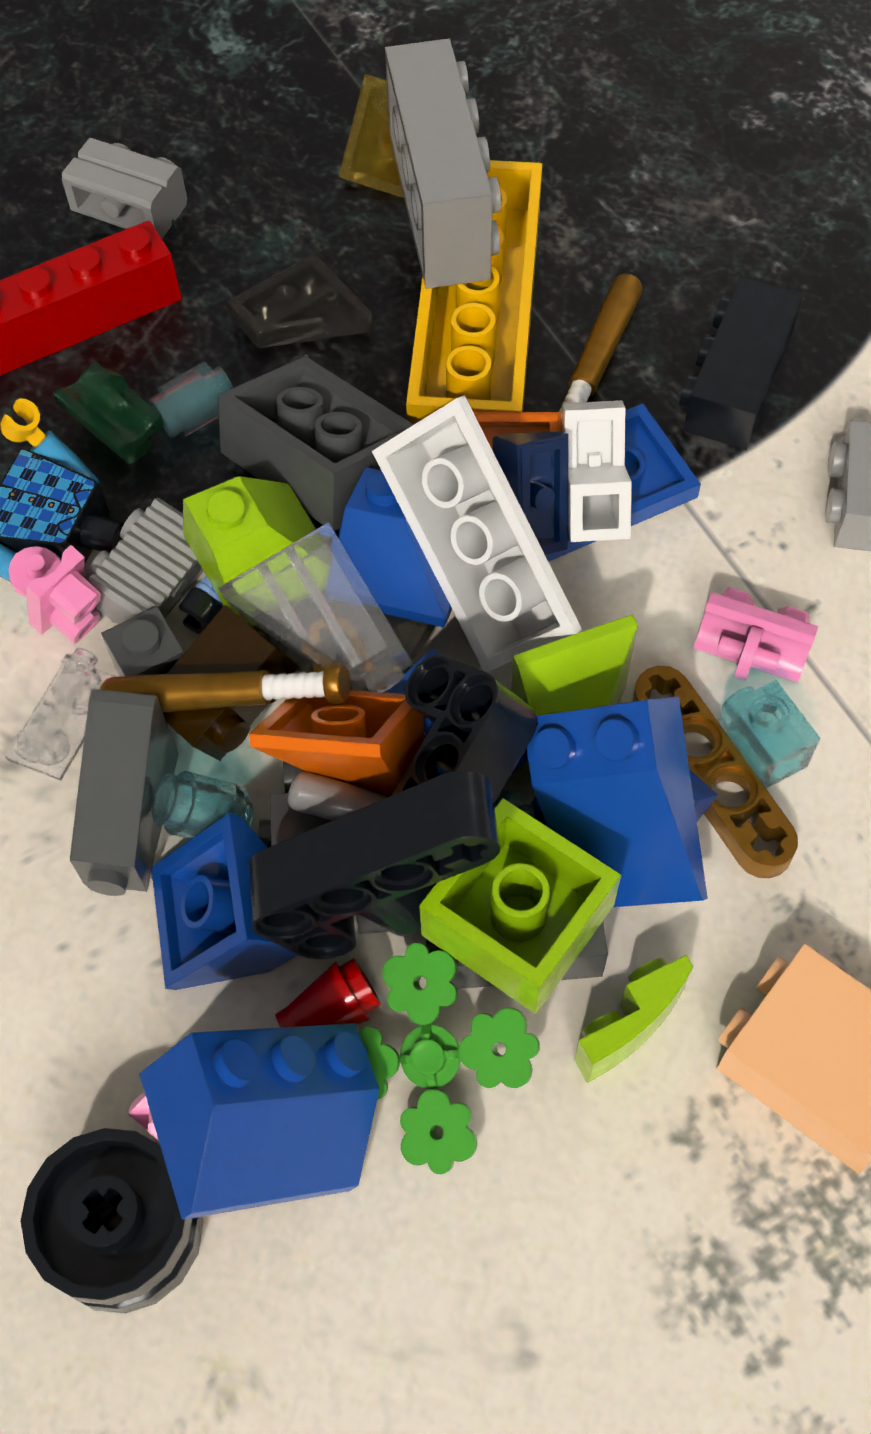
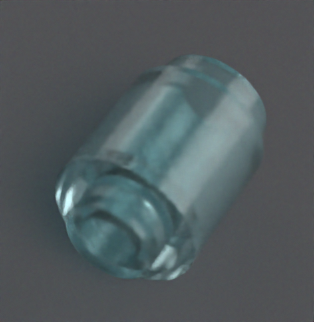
(191, 399)
(194, 802)

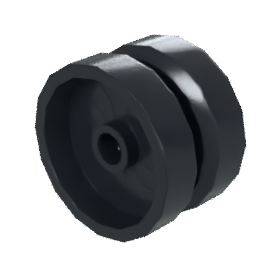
(70, 1215)

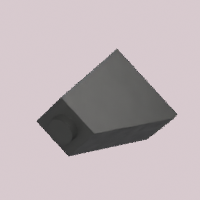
(121, 765)

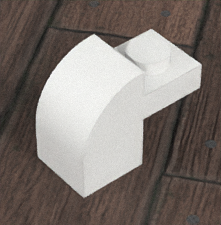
(597, 472)

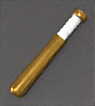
(604, 337)
(232, 689)

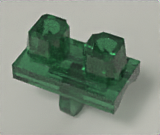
(111, 412)

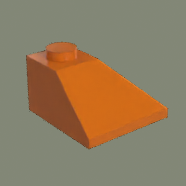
(356, 741)

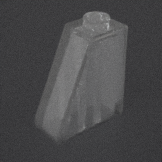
(321, 610)

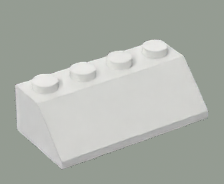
(475, 536)

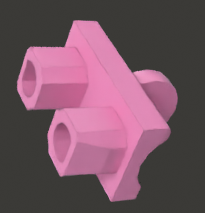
(55, 591)
(755, 636)

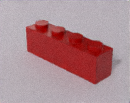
(84, 294)

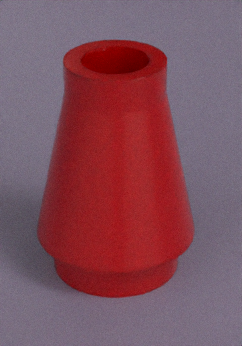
(335, 997)

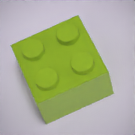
(522, 912)

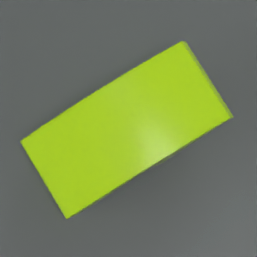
(646, 1003)

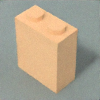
(809, 1053)

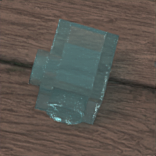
(769, 732)

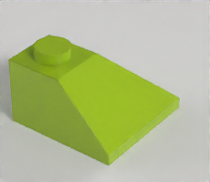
(241, 526)
(577, 670)

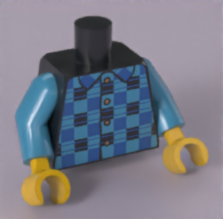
(50, 496)

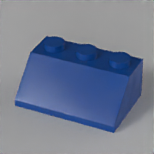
(262, 1115)

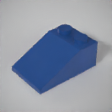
(624, 795)

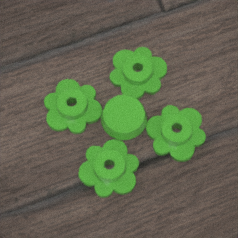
(433, 1056)

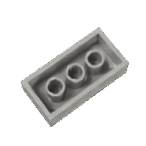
(442, 163)

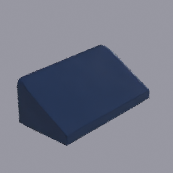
(539, 479)

